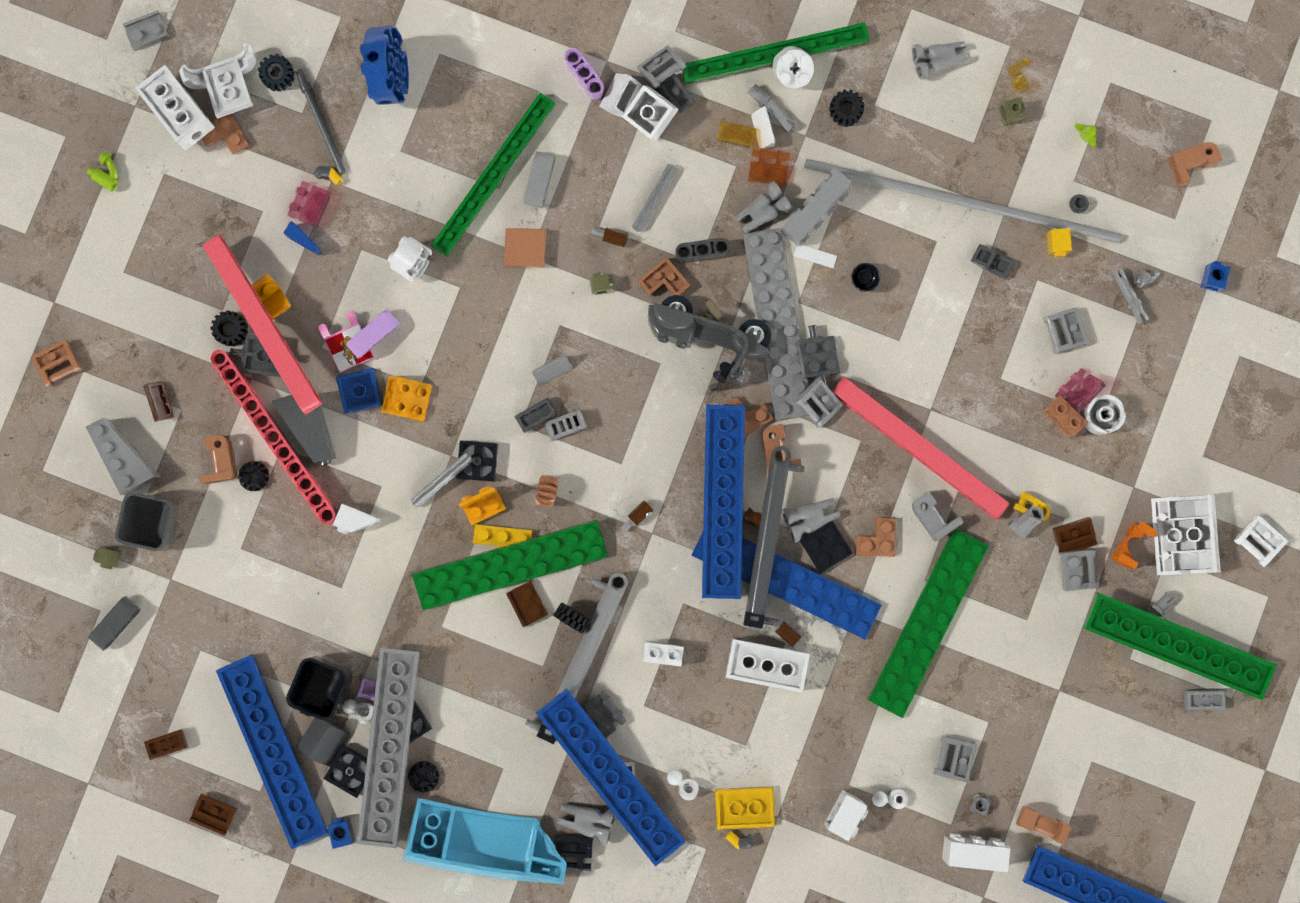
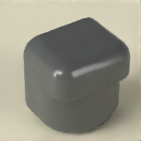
(146, 522)

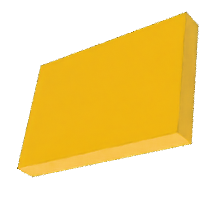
(744, 808)

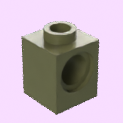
(1012, 111)

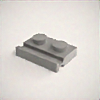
(146, 30)

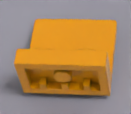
(271, 295)
(406, 398)
(482, 505)

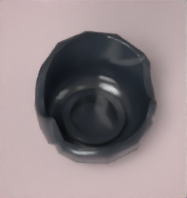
(865, 277)

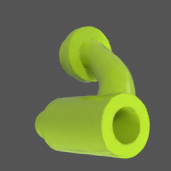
(107, 181)

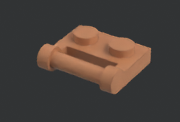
(53, 357)

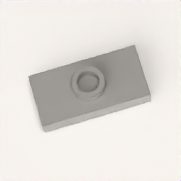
(1204, 700)

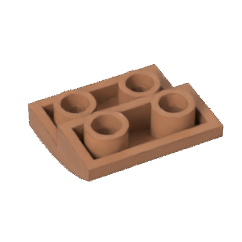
(525, 247)

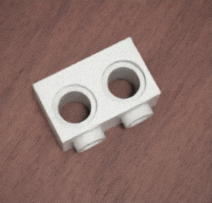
(663, 653)

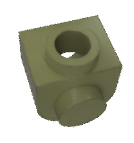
(601, 283)
(106, 557)

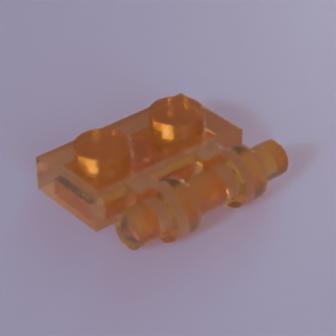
(765, 172)

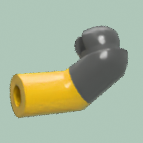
(325, 171)
(740, 843)

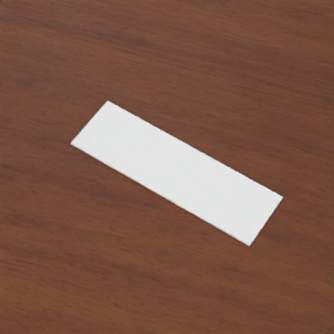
(815, 256)

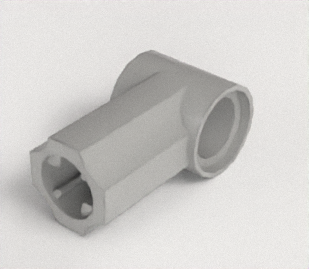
(1024, 523)

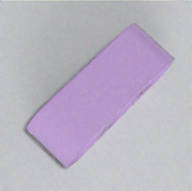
(582, 65)
(372, 333)

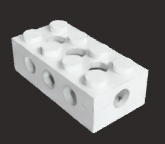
(175, 107)
(774, 677)

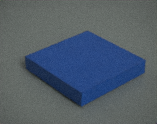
(359, 390)

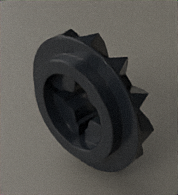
(261, 472)
(432, 775)

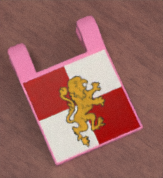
(336, 343)

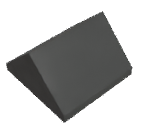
(323, 741)

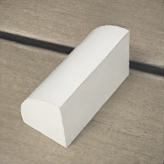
(620, 94)

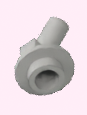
(1143, 278)

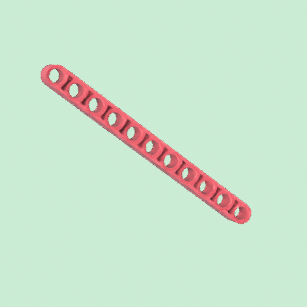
(262, 324)
(266, 432)
(920, 448)

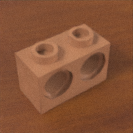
(1064, 416)

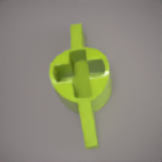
(1087, 133)

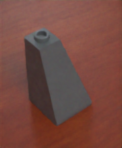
(308, 429)

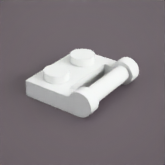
(1265, 536)

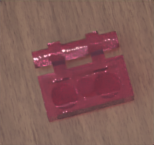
(314, 206)
(1084, 392)

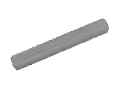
(654, 197)
(441, 480)

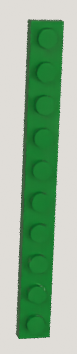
(765, 54)
(493, 174)

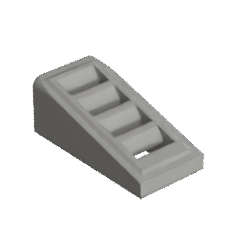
(578, 413)

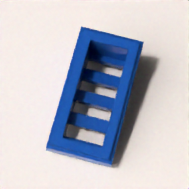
(297, 235)

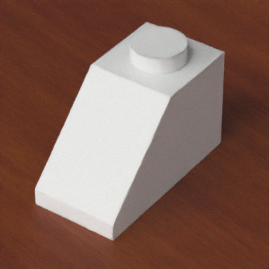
(353, 520)

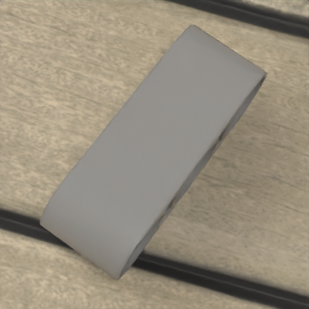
(539, 179)

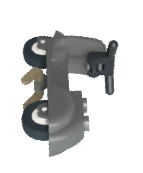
(676, 323)

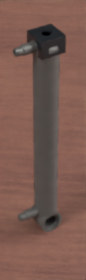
(767, 540)

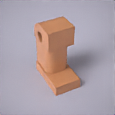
(1200, 155)
(770, 444)
(222, 460)
(1043, 824)

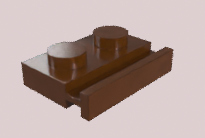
(1075, 535)
(526, 603)
(213, 814)

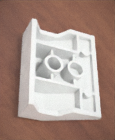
(1186, 535)

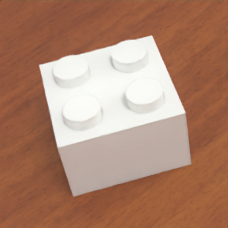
(650, 112)
(846, 815)

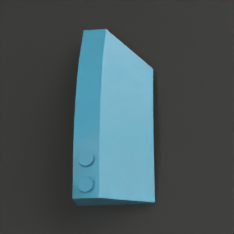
(482, 844)

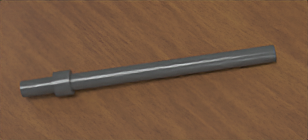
(306, 89)

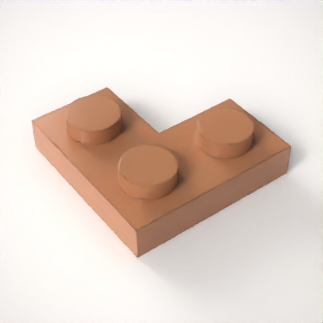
(226, 129)
(664, 274)
(755, 418)
(882, 544)

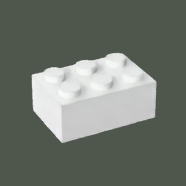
(976, 853)

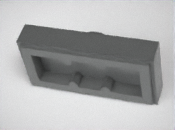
(535, 415)

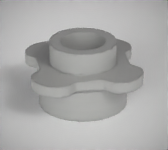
(983, 810)

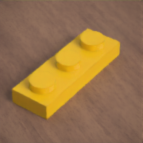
(499, 535)

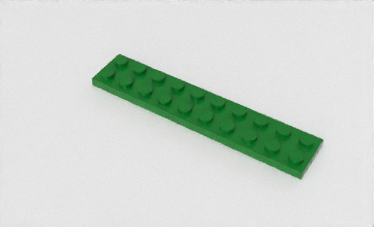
(509, 564)
(928, 623)
(1179, 646)

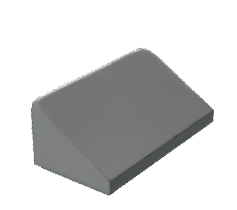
(552, 370)

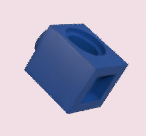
(1209, 282)
(340, 841)

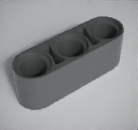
(710, 244)
(114, 623)

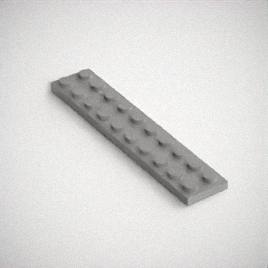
(776, 308)
(388, 747)

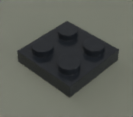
(826, 547)

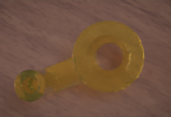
(1019, 82)

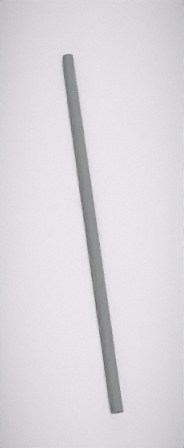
(965, 201)

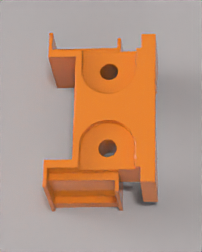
(1122, 554)

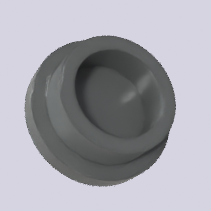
(1078, 203)

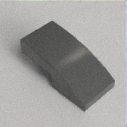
(992, 262)

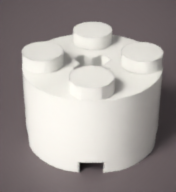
(787, 58)
(409, 258)
(1113, 412)

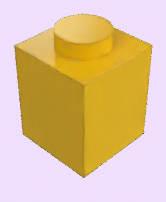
(1059, 242)

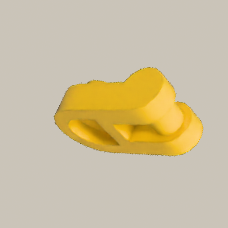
(1024, 498)

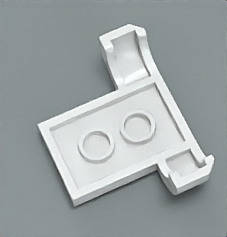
(224, 81)

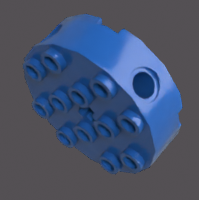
(385, 65)

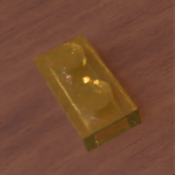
(736, 134)

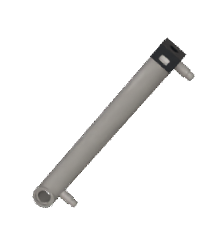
(588, 645)

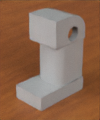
(932, 519)

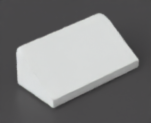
(764, 133)

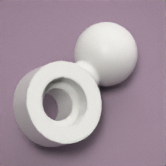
(350, 707)
(675, 778)
(880, 798)

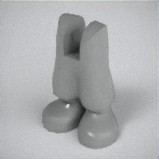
(941, 57)
(762, 211)
(812, 517)
(585, 821)

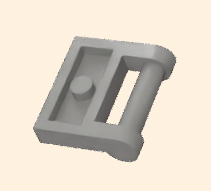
(660, 62)
(1071, 327)
(823, 398)
(1073, 569)
(961, 760)

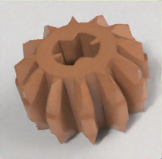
(546, 491)

